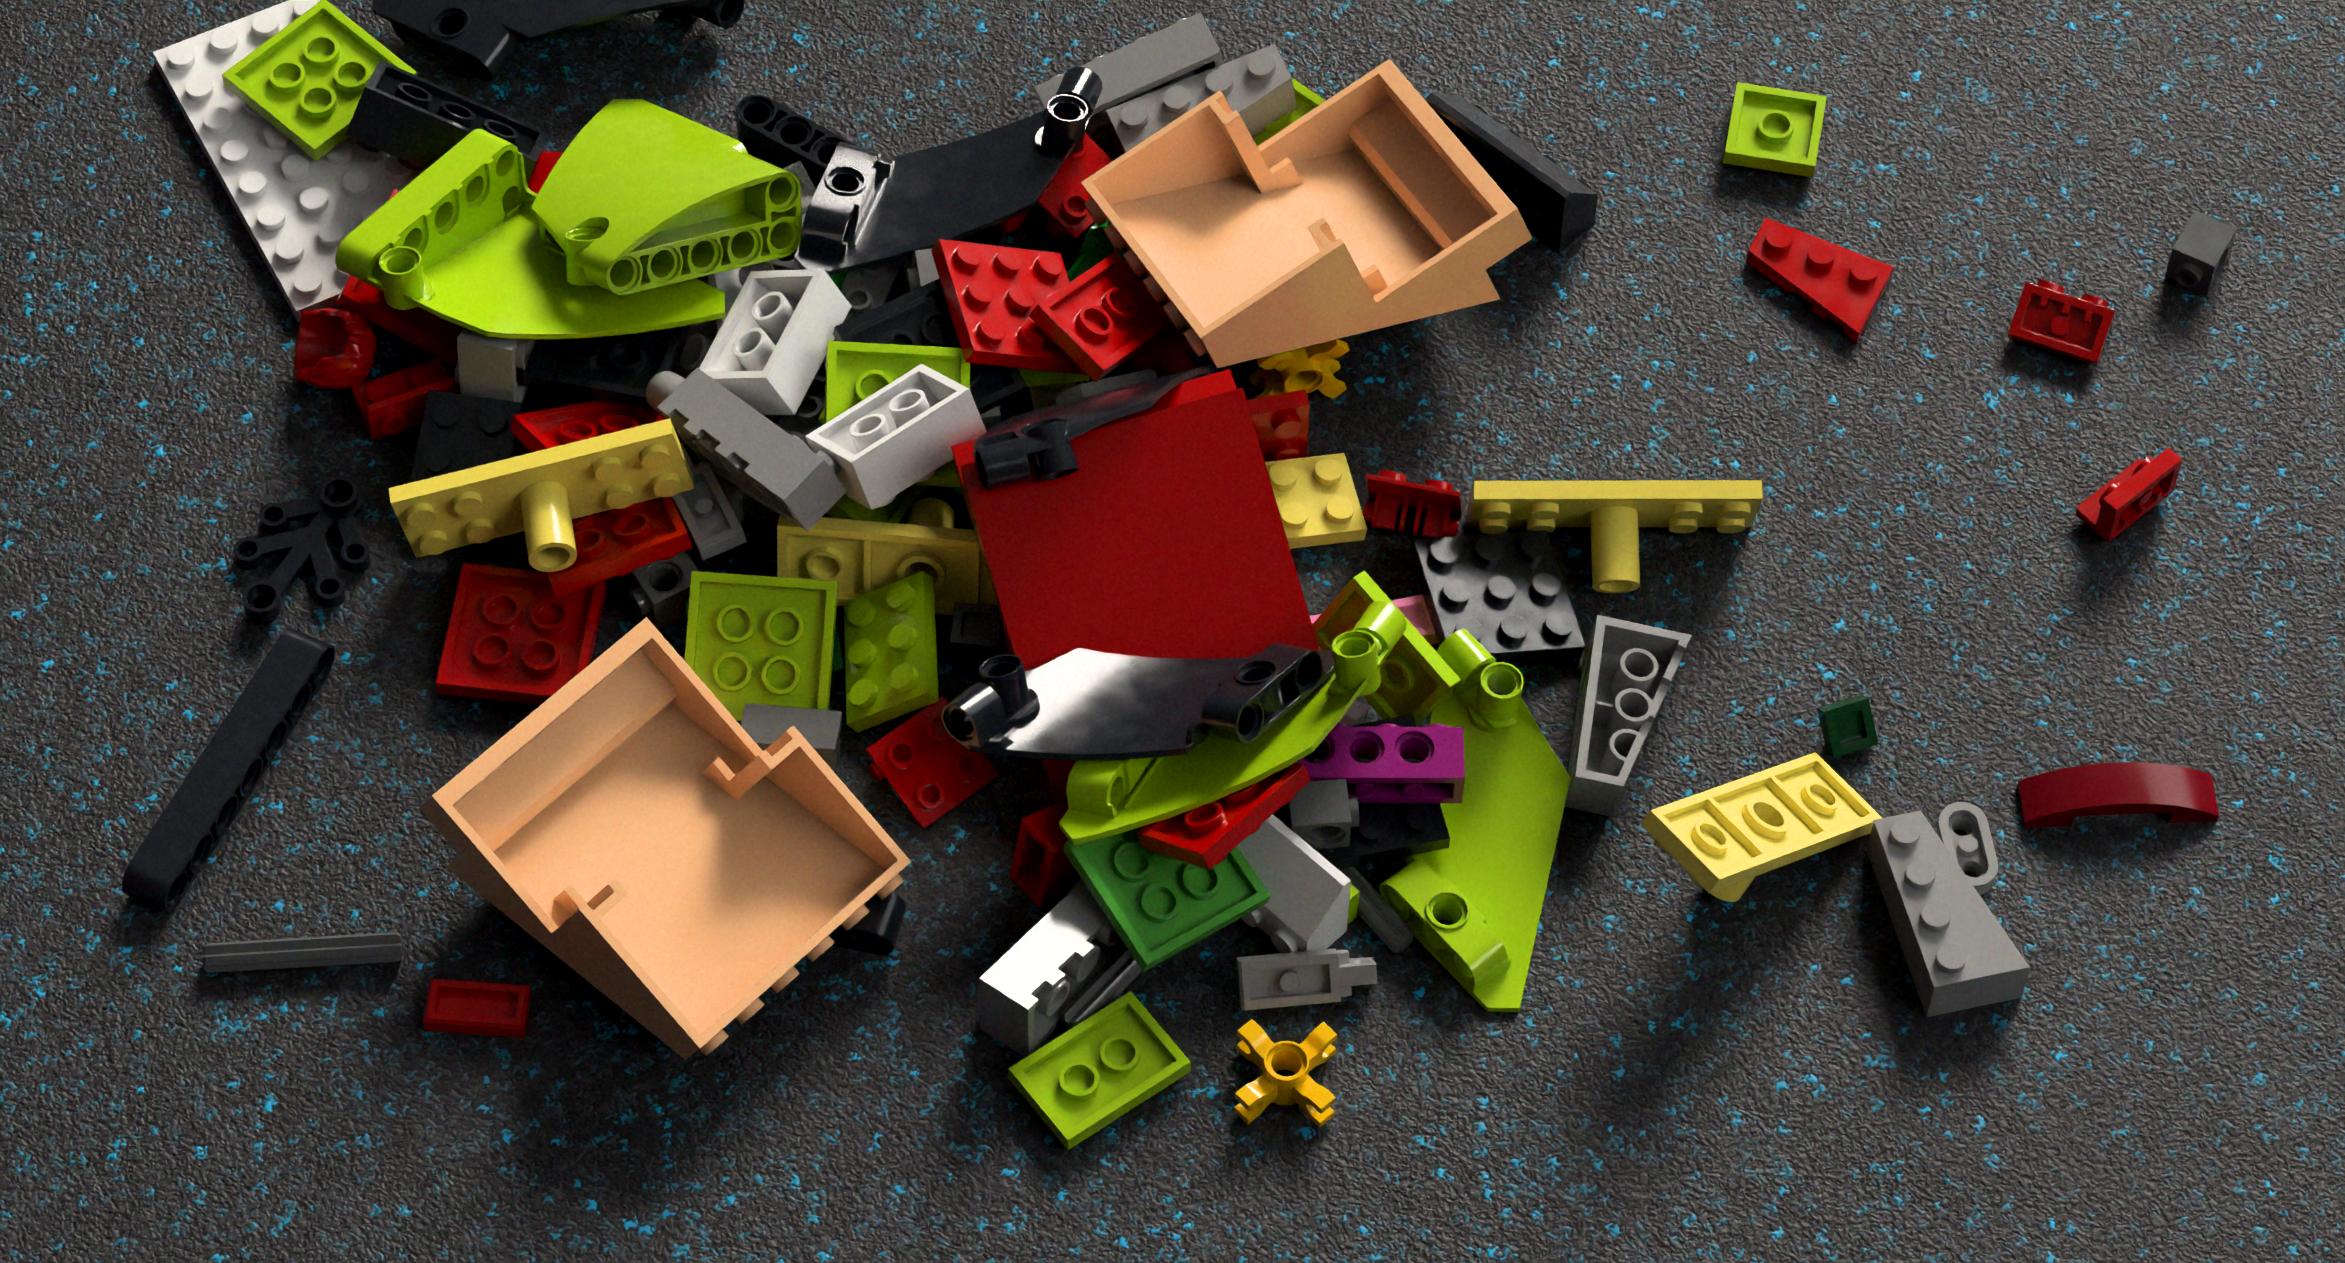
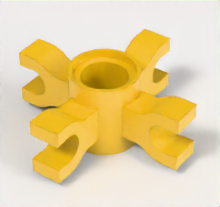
(1302, 369)
(1281, 1089)

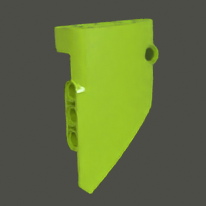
(665, 189)
(478, 258)

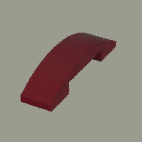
(2114, 789)

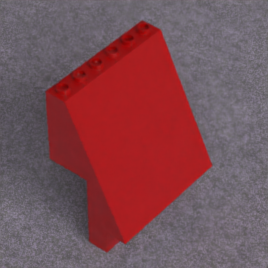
(1146, 548)

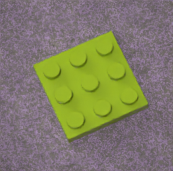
(310, 77)
(862, 369)
(762, 639)

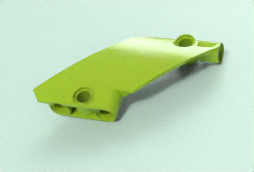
(1133, 793)
(1499, 836)

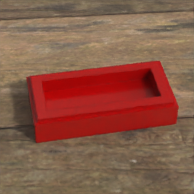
(477, 1008)

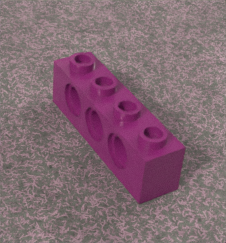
(1388, 776)

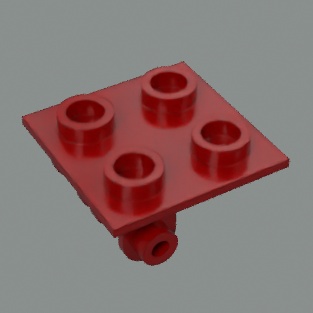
(1066, 195)
(1435, 496)
(928, 765)

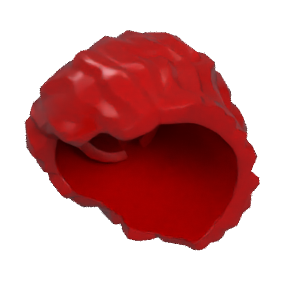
(333, 349)

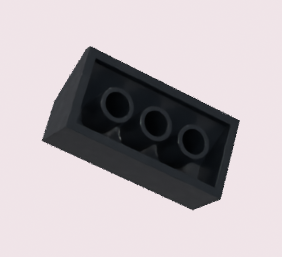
(424, 120)
(1548, 198)

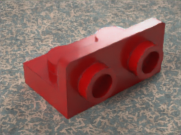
(2062, 321)
(400, 398)
(2130, 494)

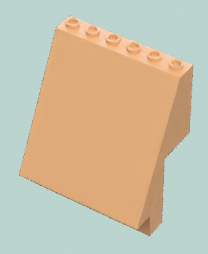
(1316, 233)
(664, 843)

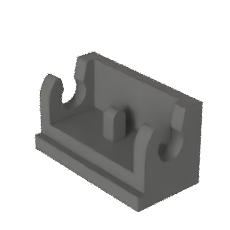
(817, 726)

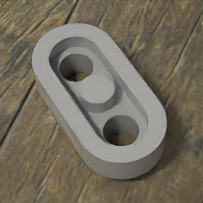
(1973, 851)

